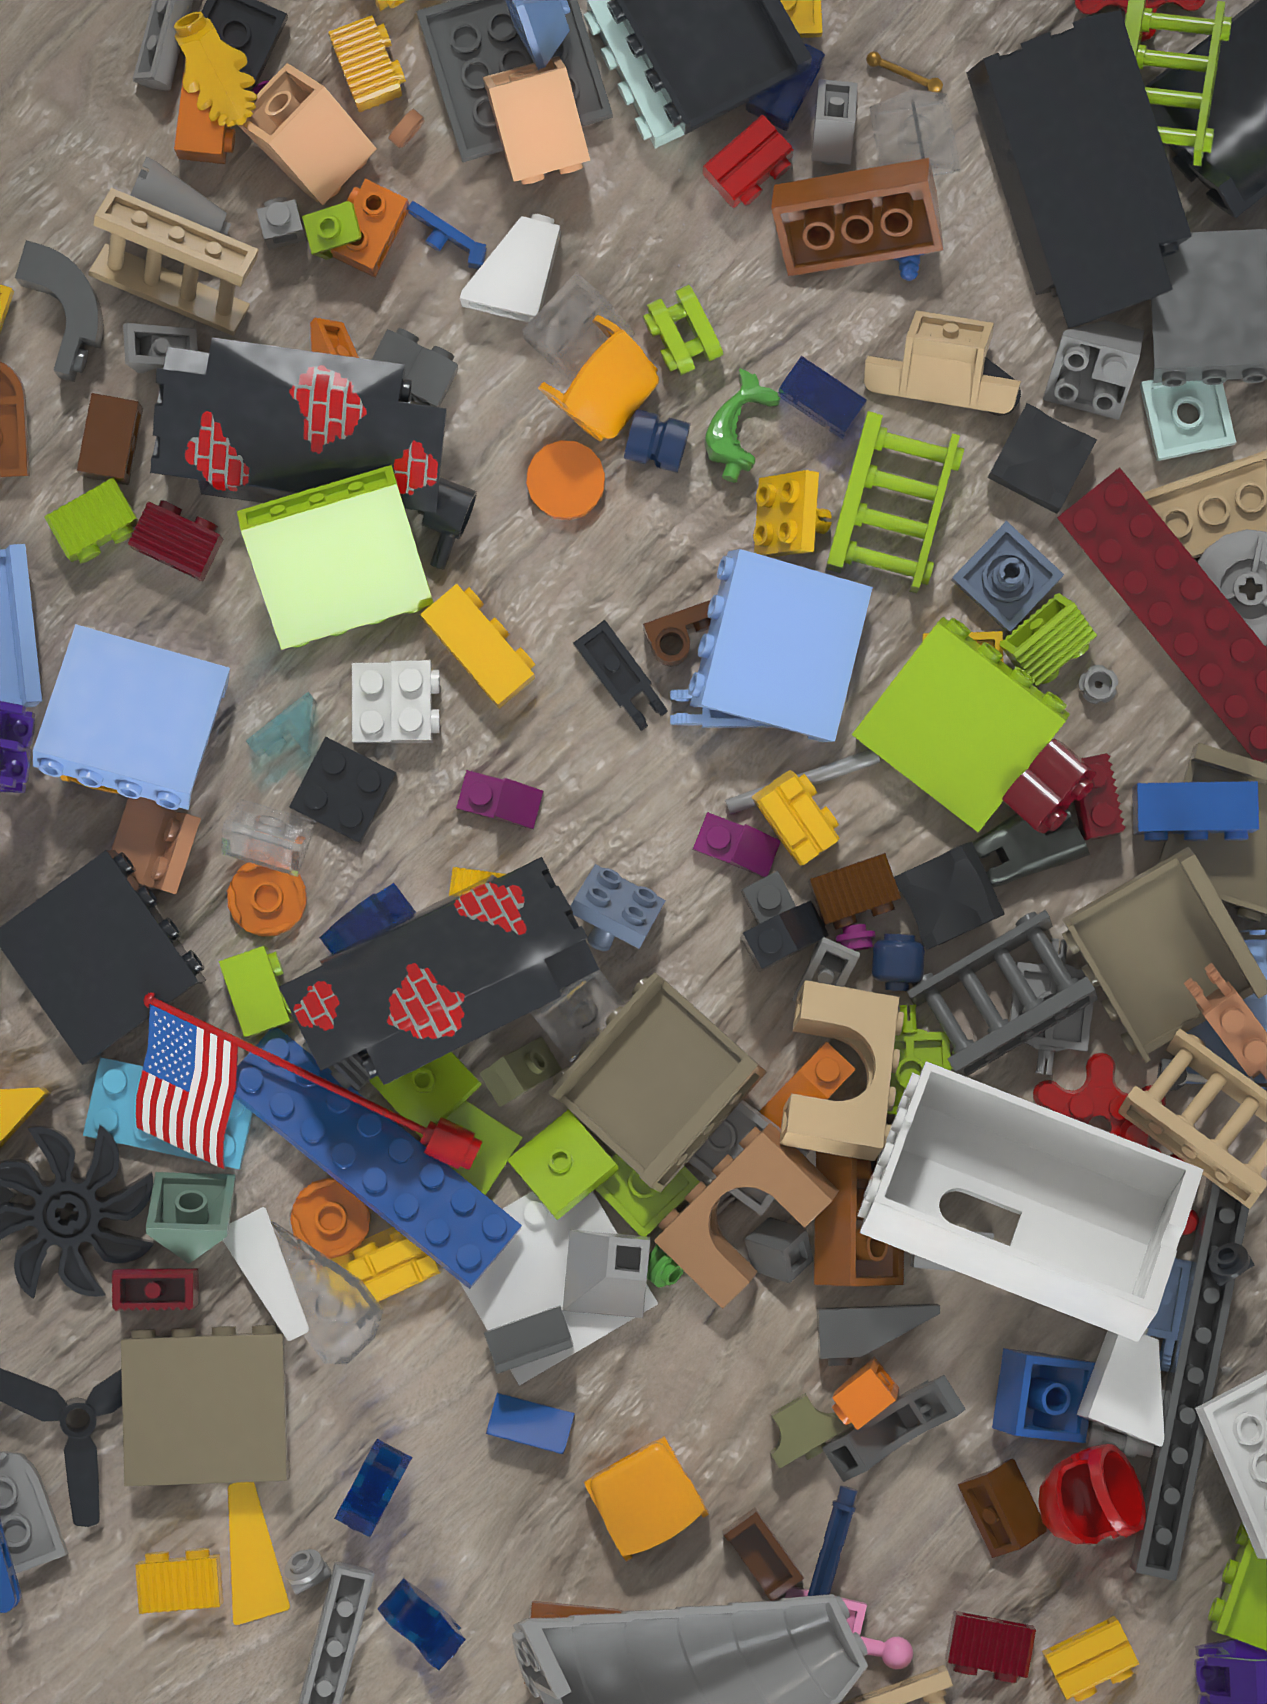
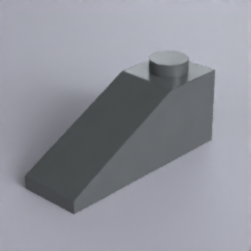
(861, 1329)

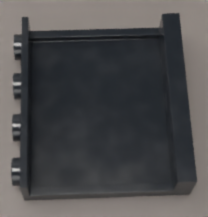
(711, 52)
(96, 953)

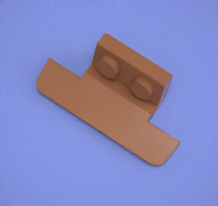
(156, 842)

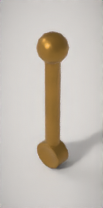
(933, 85)

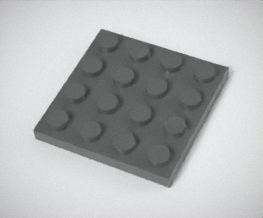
(480, 40)

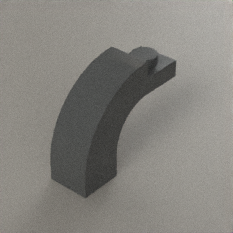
(58, 276)
(900, 1422)

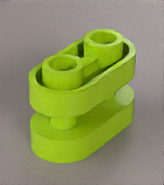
(677, 353)

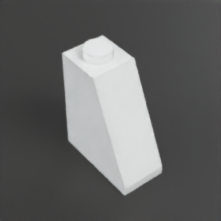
(516, 272)
(1127, 1388)

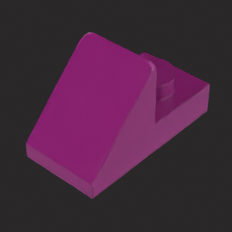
(500, 799)
(737, 844)

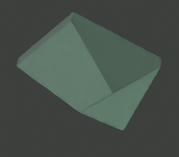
(190, 1211)

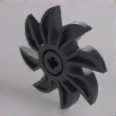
(84, 1226)

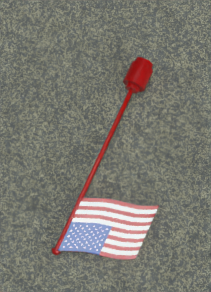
(193, 1082)

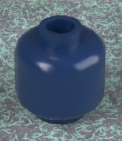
(898, 961)

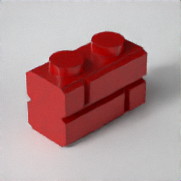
(749, 162)

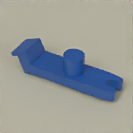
(443, 231)

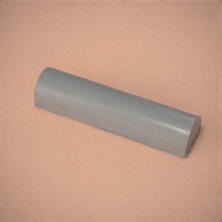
(159, 47)
(337, 1634)

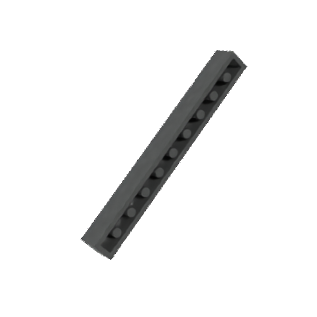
(1187, 1386)

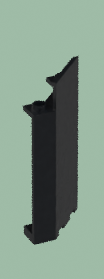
(1082, 167)

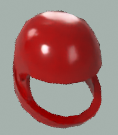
(1092, 1496)

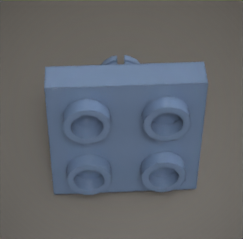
(1007, 577)
(615, 908)

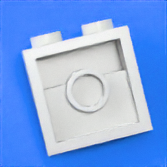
(394, 702)

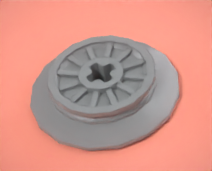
(1230, 563)

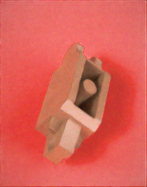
(1233, 1023)

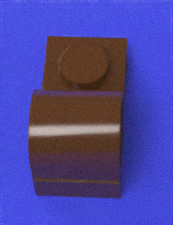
(677, 626)

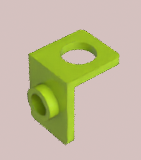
(331, 228)

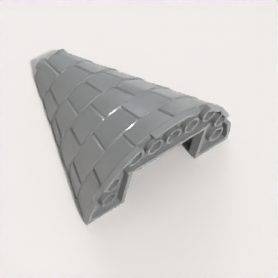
(695, 1654)

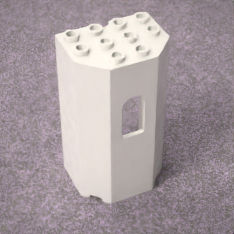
(1091, 1205)

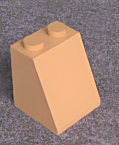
(537, 120)
(307, 134)

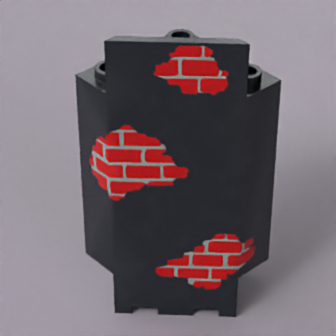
(289, 420)
(442, 975)

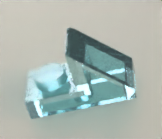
(296, 720)

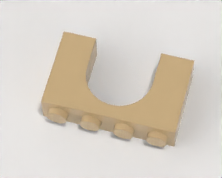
(869, 1026)

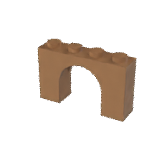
(694, 1233)

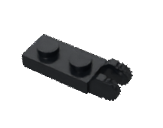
(618, 671)

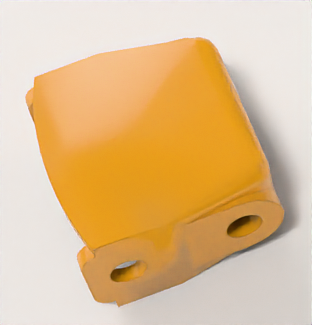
(608, 384)
(645, 1498)

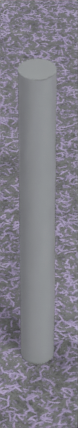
(816, 776)

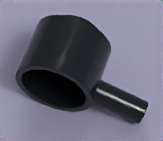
(451, 518)

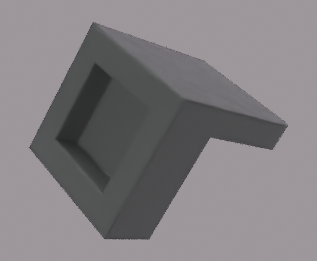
(779, 1249)

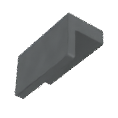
(528, 1339)

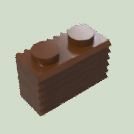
(854, 891)

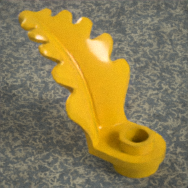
(214, 71)

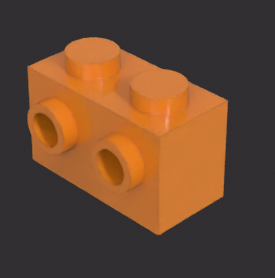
(379, 219)

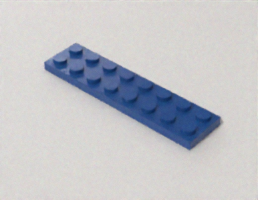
(376, 1161)

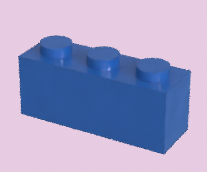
(1195, 810)

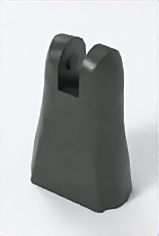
(1027, 850)

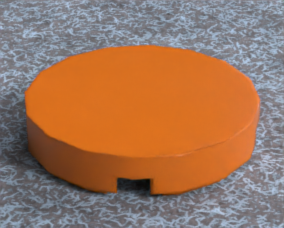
(565, 480)
(266, 900)
(330, 1218)

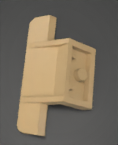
(944, 366)

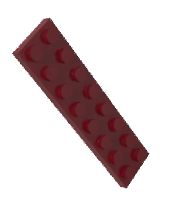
(1176, 604)

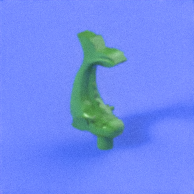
(721, 437)

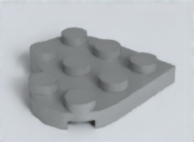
(27, 1514)

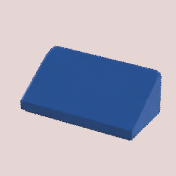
(530, 1423)

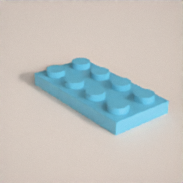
(115, 1109)

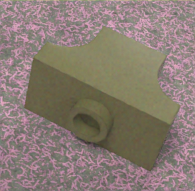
(520, 1071)
(803, 1430)

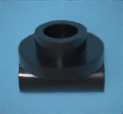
(1229, 1262)

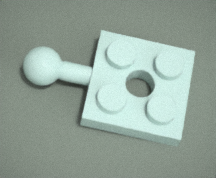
(1175, 438)

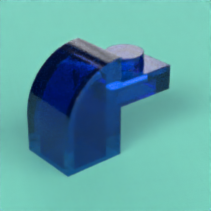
(368, 918)
(373, 1488)
(422, 1623)

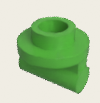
(662, 1268)

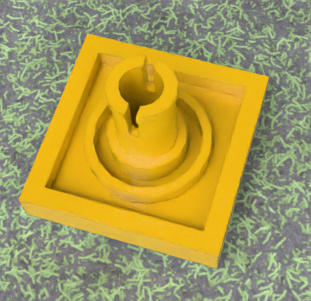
(788, 514)

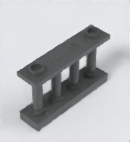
(1002, 1034)

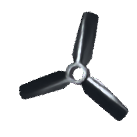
(80, 1450)

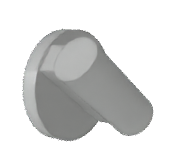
(306, 1570)

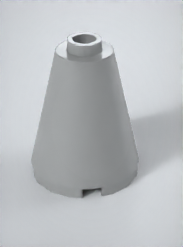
(172, 194)

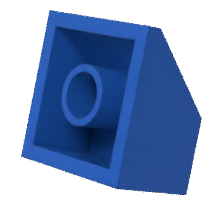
(1041, 1396)

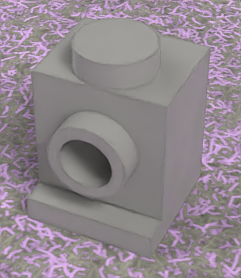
(281, 223)

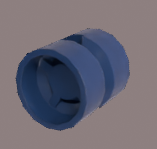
(657, 440)

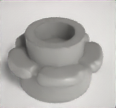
(1106, 677)

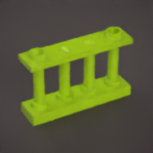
(1142, 19)
(865, 475)

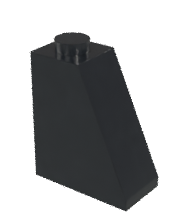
(783, 935)

